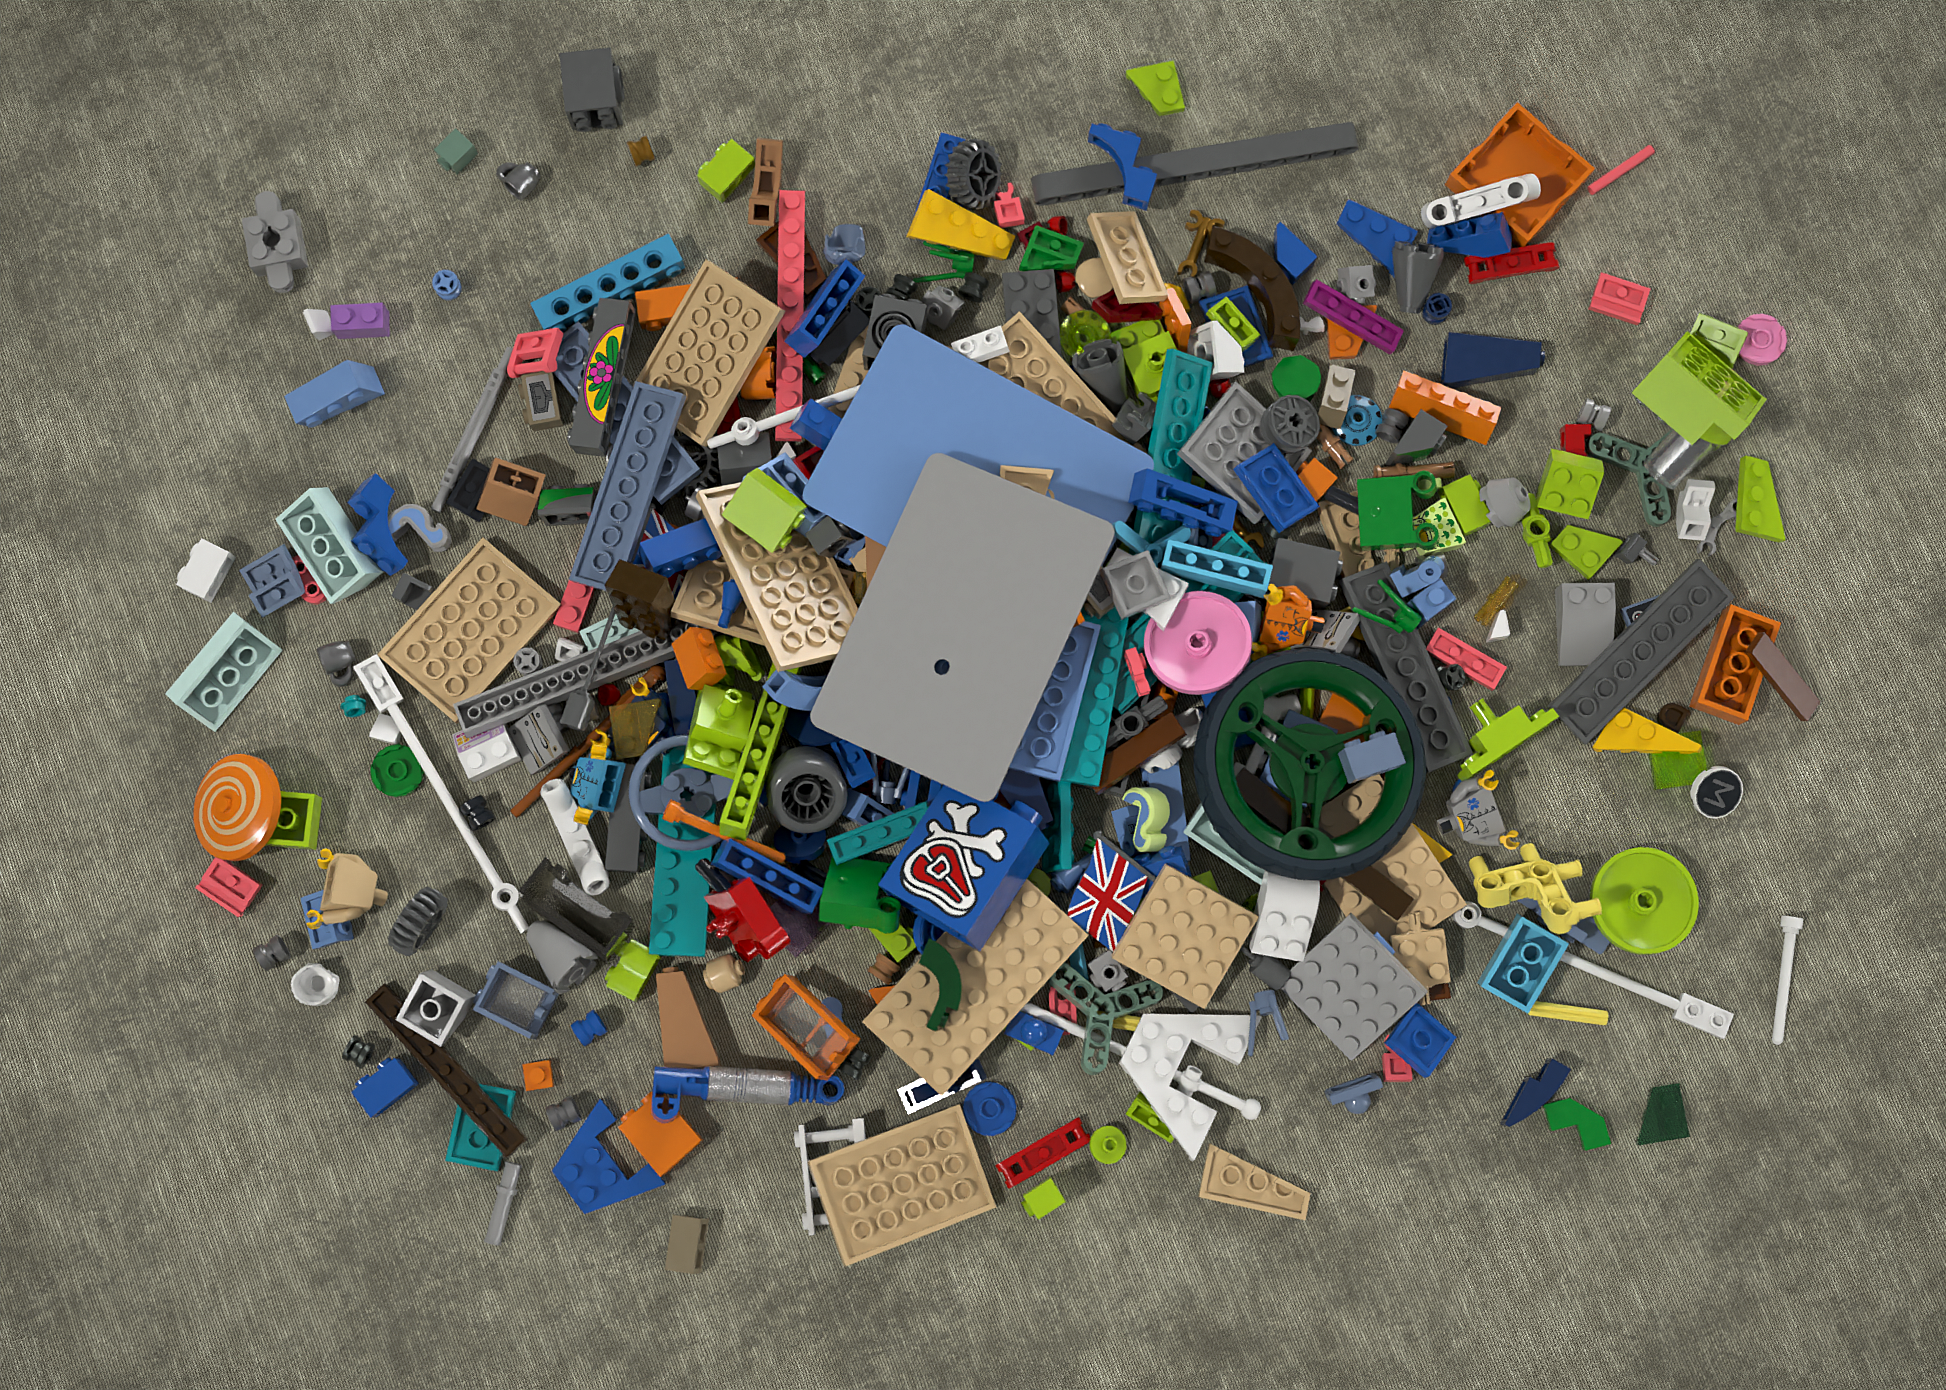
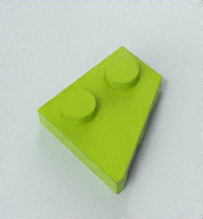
(1159, 86)
(1720, 338)
(1584, 549)

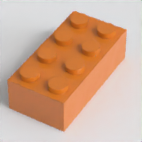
(1728, 675)

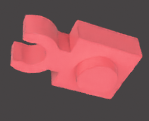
(1008, 209)
(1136, 665)
(1394, 1067)

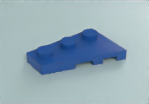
(1374, 232)

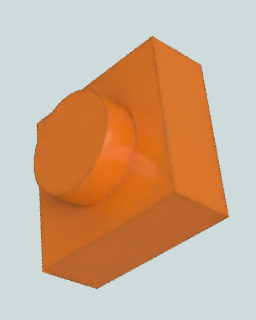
(538, 1075)

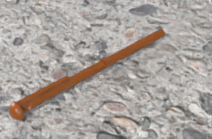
(651, 677)

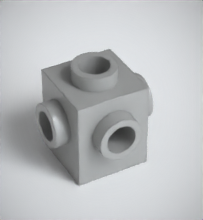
(1356, 282)
(942, 306)
(1099, 977)

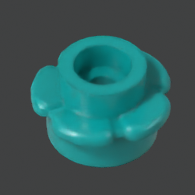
(353, 706)

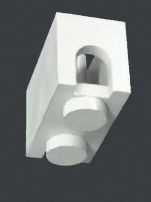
(205, 570)

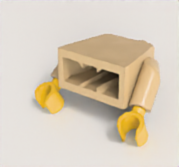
(347, 889)

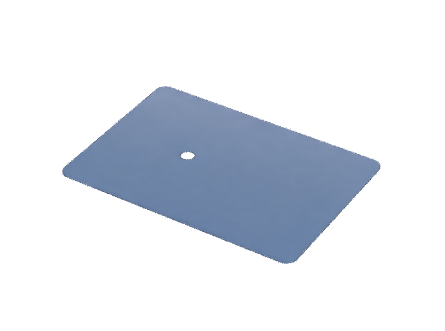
(937, 401)

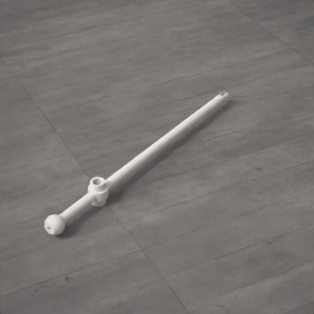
(1188, 1080)

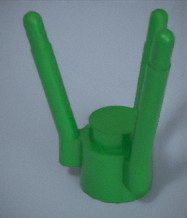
(961, 262)
(1405, 617)

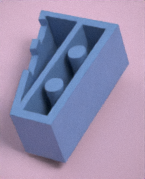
(334, 393)

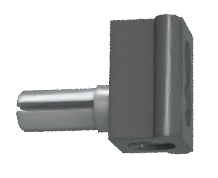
(1632, 548)

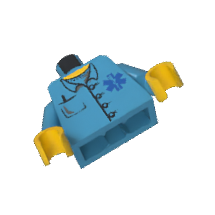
(596, 783)

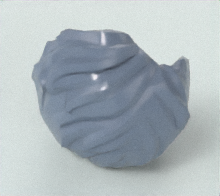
(845, 243)

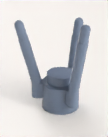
(885, 790)
(1267, 1004)

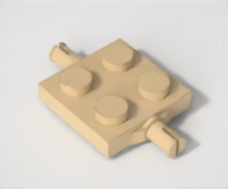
(1422, 954)

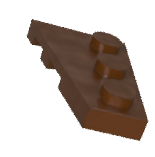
(813, 273)

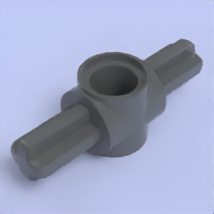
(1143, 714)

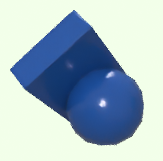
(1034, 1032)

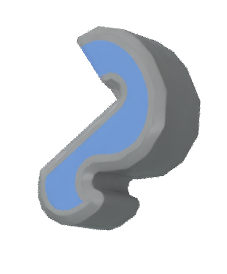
(417, 517)

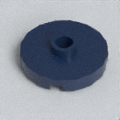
(799, 845)

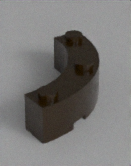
(1265, 280)

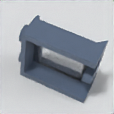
(515, 1000)

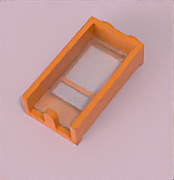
(805, 1027)

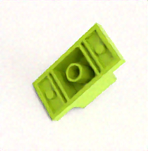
(1144, 355)
(719, 729)
(1500, 735)

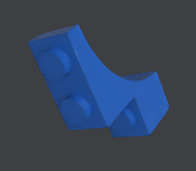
(1124, 149)
(374, 537)

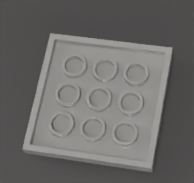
(1227, 439)
(1352, 987)

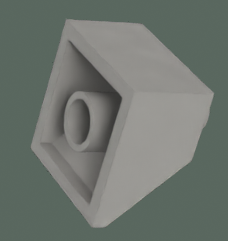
(435, 1007)

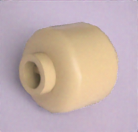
(723, 973)

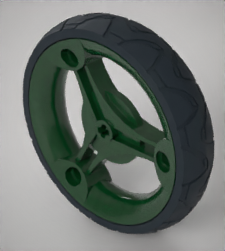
(1293, 777)

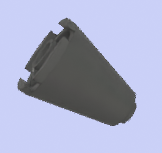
(1103, 372)

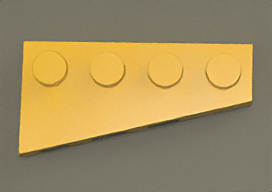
(954, 226)

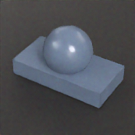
(1354, 1093)

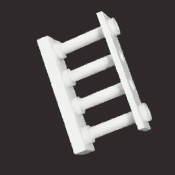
(854, 1133)

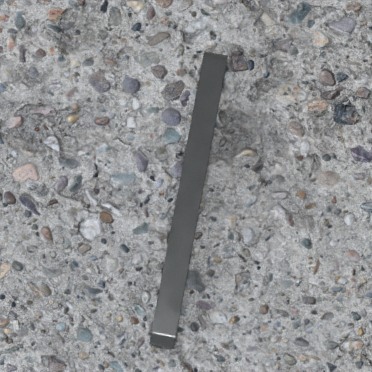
(1199, 163)

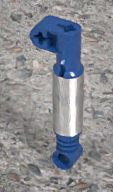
(737, 1085)

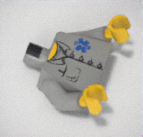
(1476, 814)

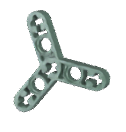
(1634, 465)
(1102, 1022)

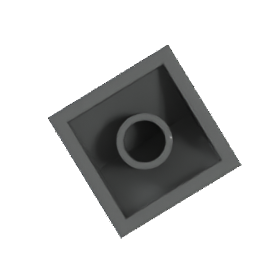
(739, 460)

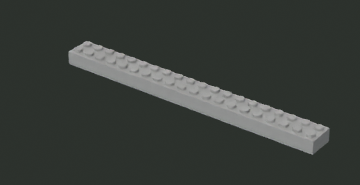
(559, 680)

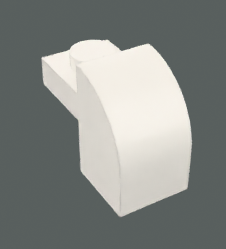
(1693, 509)

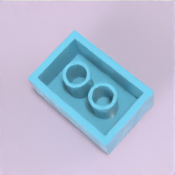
(1522, 963)

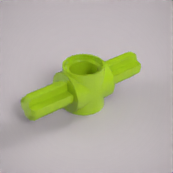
(1537, 542)

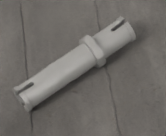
(503, 1202)

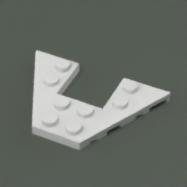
(1156, 1054)

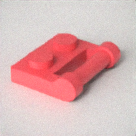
(535, 345)

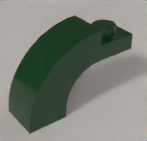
(944, 968)

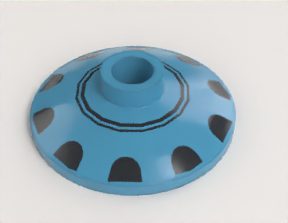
(1361, 432)

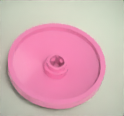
(1201, 645)

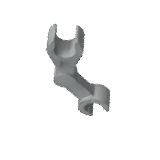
(1727, 514)

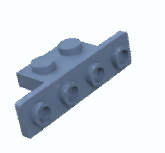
(1584, 931)

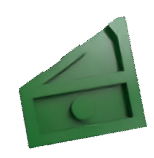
(1050, 251)

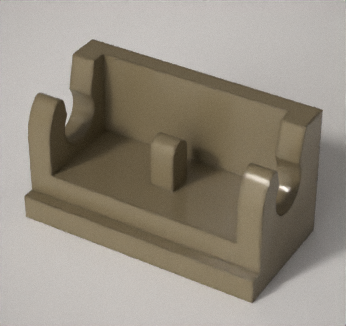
(686, 1244)

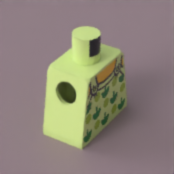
(1448, 529)

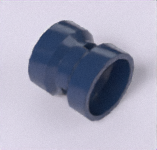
(1432, 313)

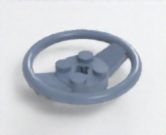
(705, 790)

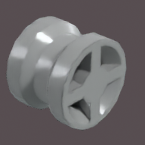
(524, 658)

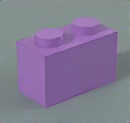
(360, 320)

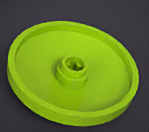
(1645, 900)

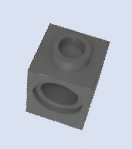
(829, 537)

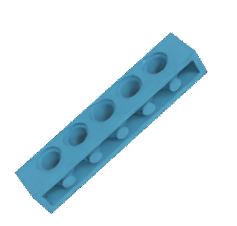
(615, 272)

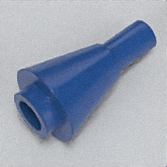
(730, 602)

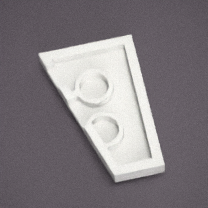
(1176, 588)

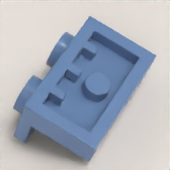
(325, 934)

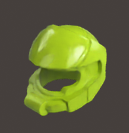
(737, 653)

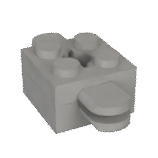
(274, 242)

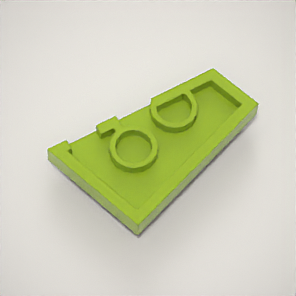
(1756, 501)

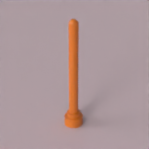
(676, 813)

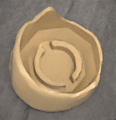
(1093, 278)

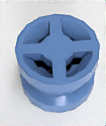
(444, 279)

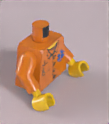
(1285, 620)

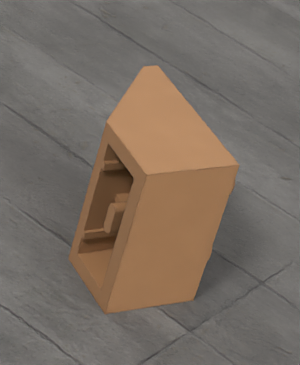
(510, 491)

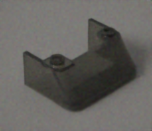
(575, 912)

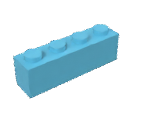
(1216, 568)

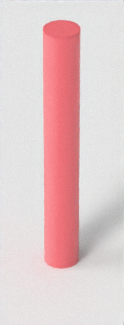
(1621, 169)

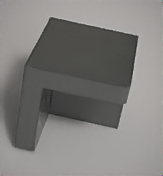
(412, 591)

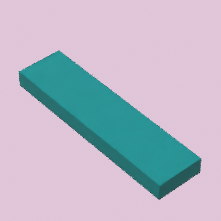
(876, 834)

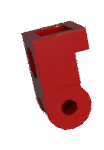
(1573, 437)

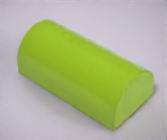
(1234, 323)
(1141, 1111)

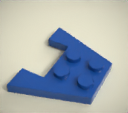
(591, 1172)

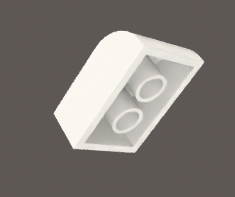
(1285, 917)

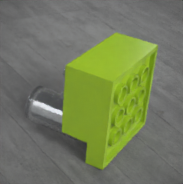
(1701, 403)

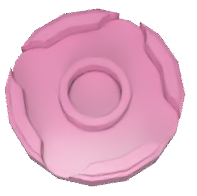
(1765, 339)

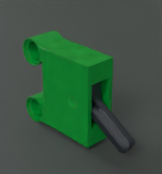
(1387, 511)
(853, 894)

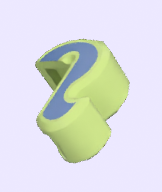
(1152, 817)

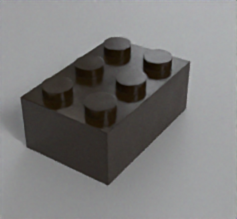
(641, 599)

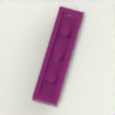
(1353, 316)

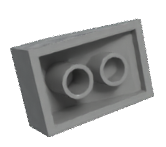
(1584, 621)

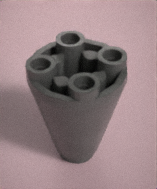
(1415, 273)

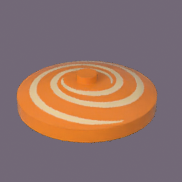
(237, 807)

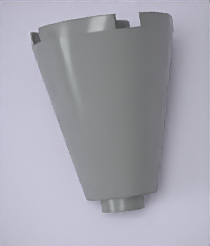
(560, 955)

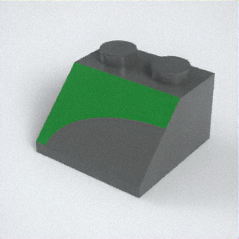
(1420, 439)
(566, 506)

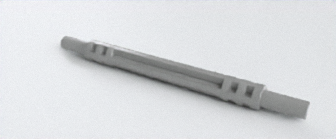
(472, 431)

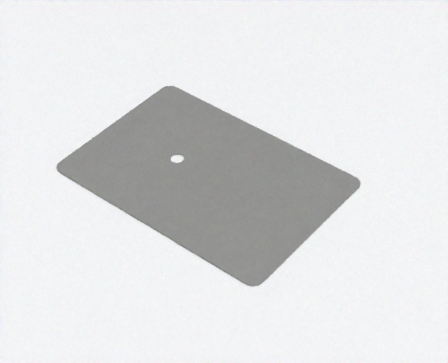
(969, 579)

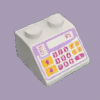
(486, 752)

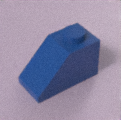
(1291, 254)

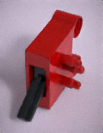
(742, 915)

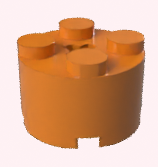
(762, 378)

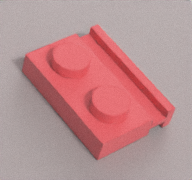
(1619, 298)
(229, 886)

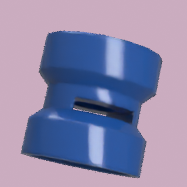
(586, 1029)

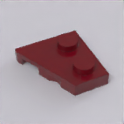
(1112, 312)

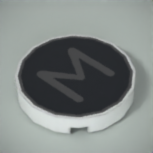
(1716, 792)

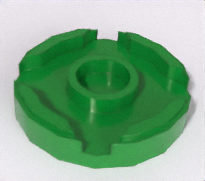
(396, 771)

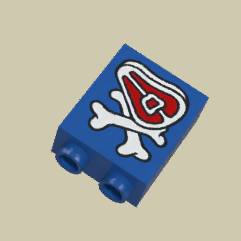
(966, 863)

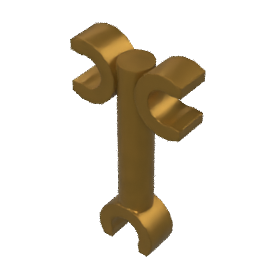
(1203, 228)

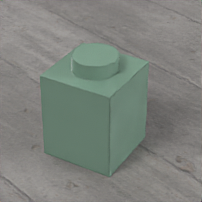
(455, 152)

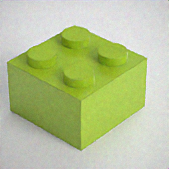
(1569, 483)
(297, 821)

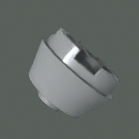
(1506, 501)

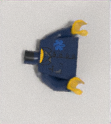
(661, 720)

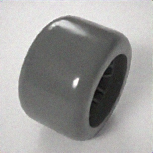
(808, 807)

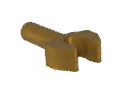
(1247, 536)

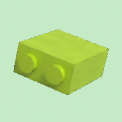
(765, 510)

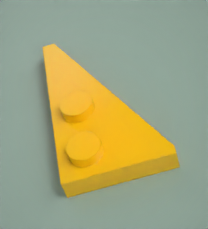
(1636, 733)

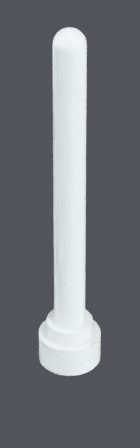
(1791, 927)

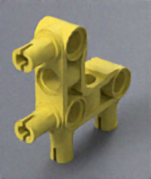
(1534, 880)

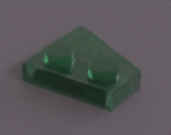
(1664, 1116)

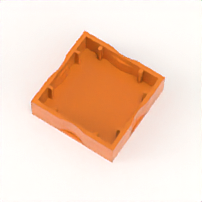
(1517, 148)

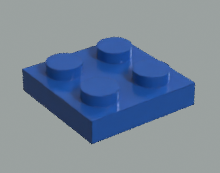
(1420, 1040)

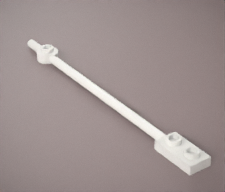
(975, 347)
(386, 697)
(1686, 1009)

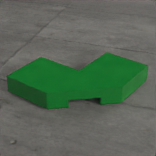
(1589, 1124)

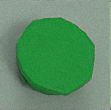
(1296, 377)

